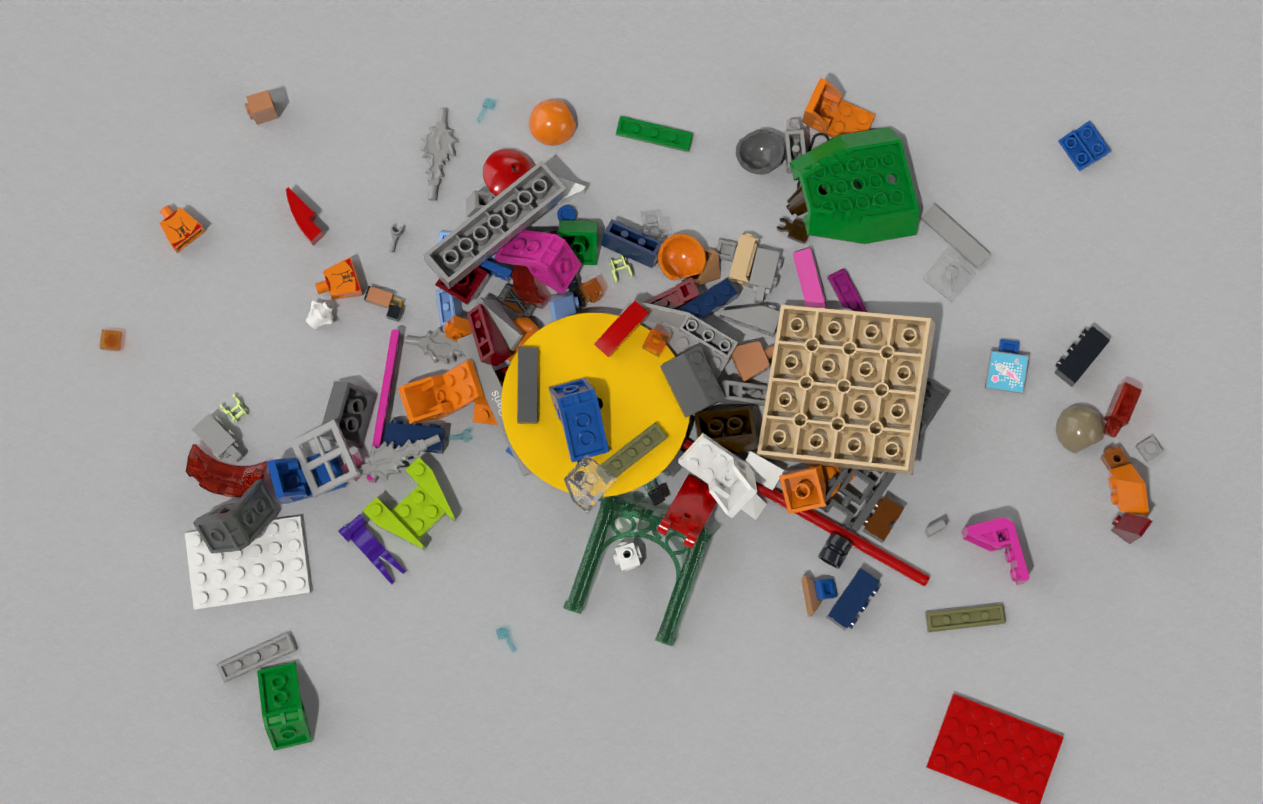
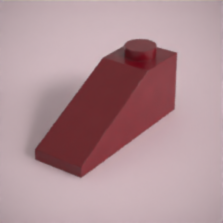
(487, 337)
(1130, 526)

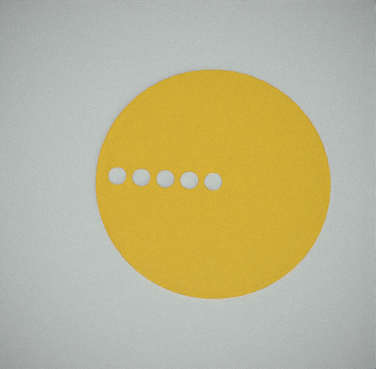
(627, 383)

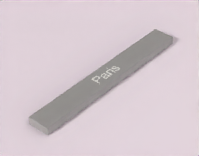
(491, 388)

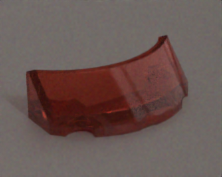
(525, 285)
(222, 477)

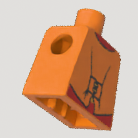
(180, 227)
(340, 281)

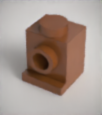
(1108, 459)

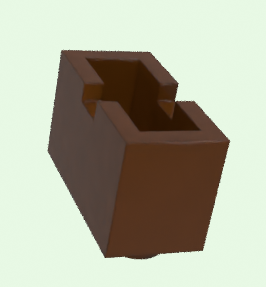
(885, 513)

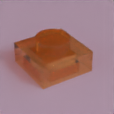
(110, 340)

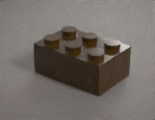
(729, 427)

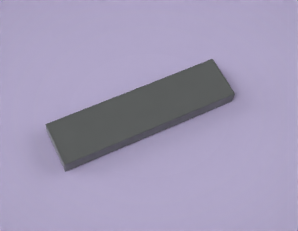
(527, 385)

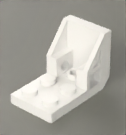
(728, 477)

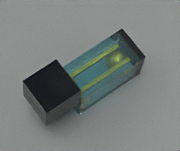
(655, 495)

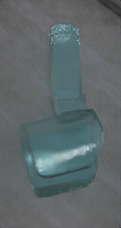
(487, 104)
(459, 436)
(503, 633)

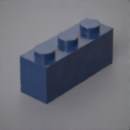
(631, 243)
(711, 300)
(400, 433)
(853, 600)

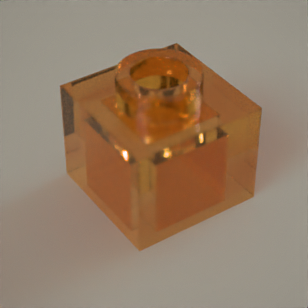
(591, 291)
(655, 348)

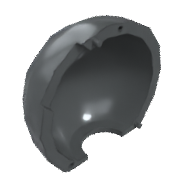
(760, 152)

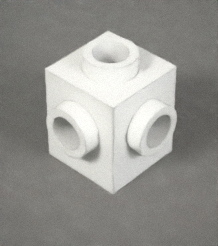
(627, 563)

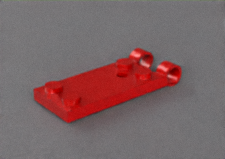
(691, 502)

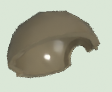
(1079, 428)

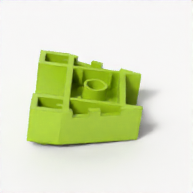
(417, 511)

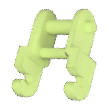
(619, 268)
(232, 410)

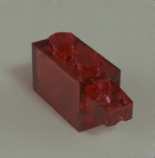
(1121, 408)

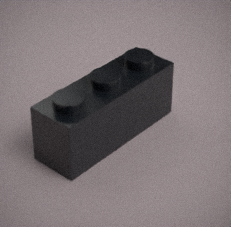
(1081, 355)

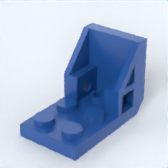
(580, 417)
(290, 480)

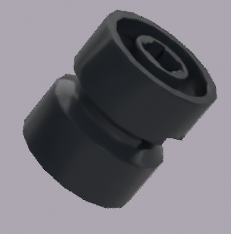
(835, 550)

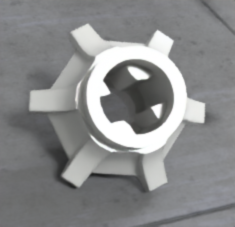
(320, 314)

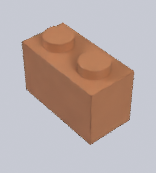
(261, 107)

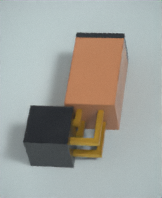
(384, 299)

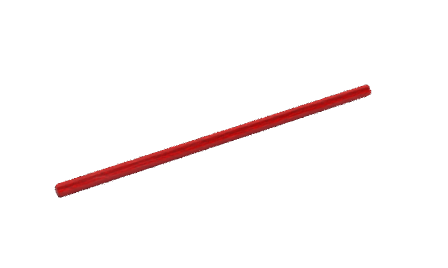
(832, 527)

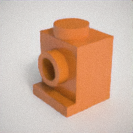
(457, 328)

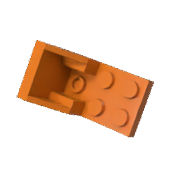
(832, 115)
(441, 394)

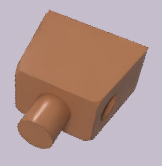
(751, 360)

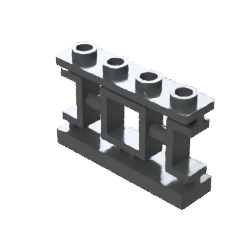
(870, 496)

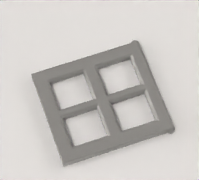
(325, 458)

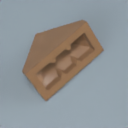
(711, 269)
(810, 596)

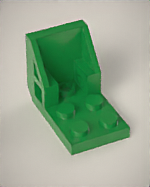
(283, 707)

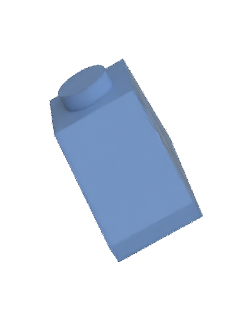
(563, 305)

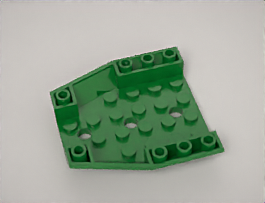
(861, 215)

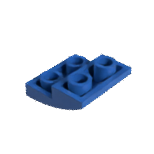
(1084, 146)

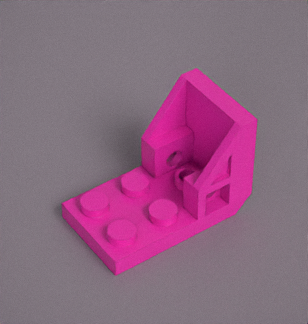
(545, 256)
(987, 537)

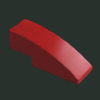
(304, 217)
(621, 329)

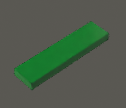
(654, 134)

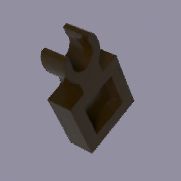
(797, 230)

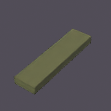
(634, 450)
(965, 618)

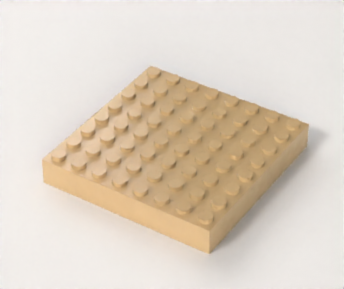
(846, 389)

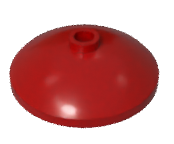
(498, 169)

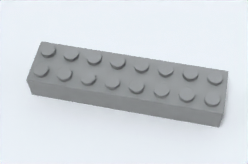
(495, 224)

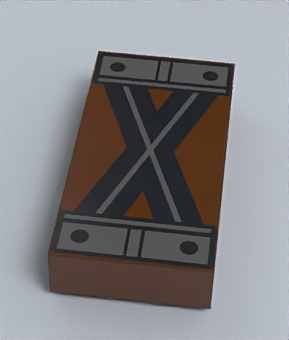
(511, 300)

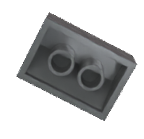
(692, 382)
(352, 410)

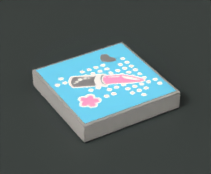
(1006, 372)

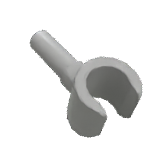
(395, 235)

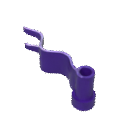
(369, 545)

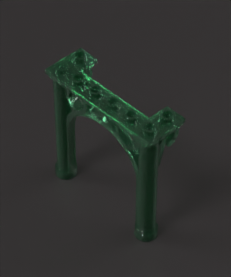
(596, 546)

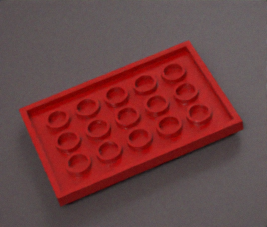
(994, 751)

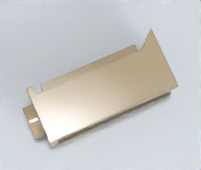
(743, 259)

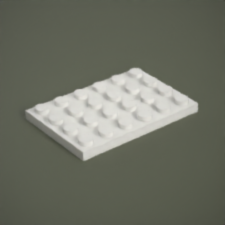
(262, 571)

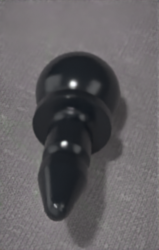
(574, 287)

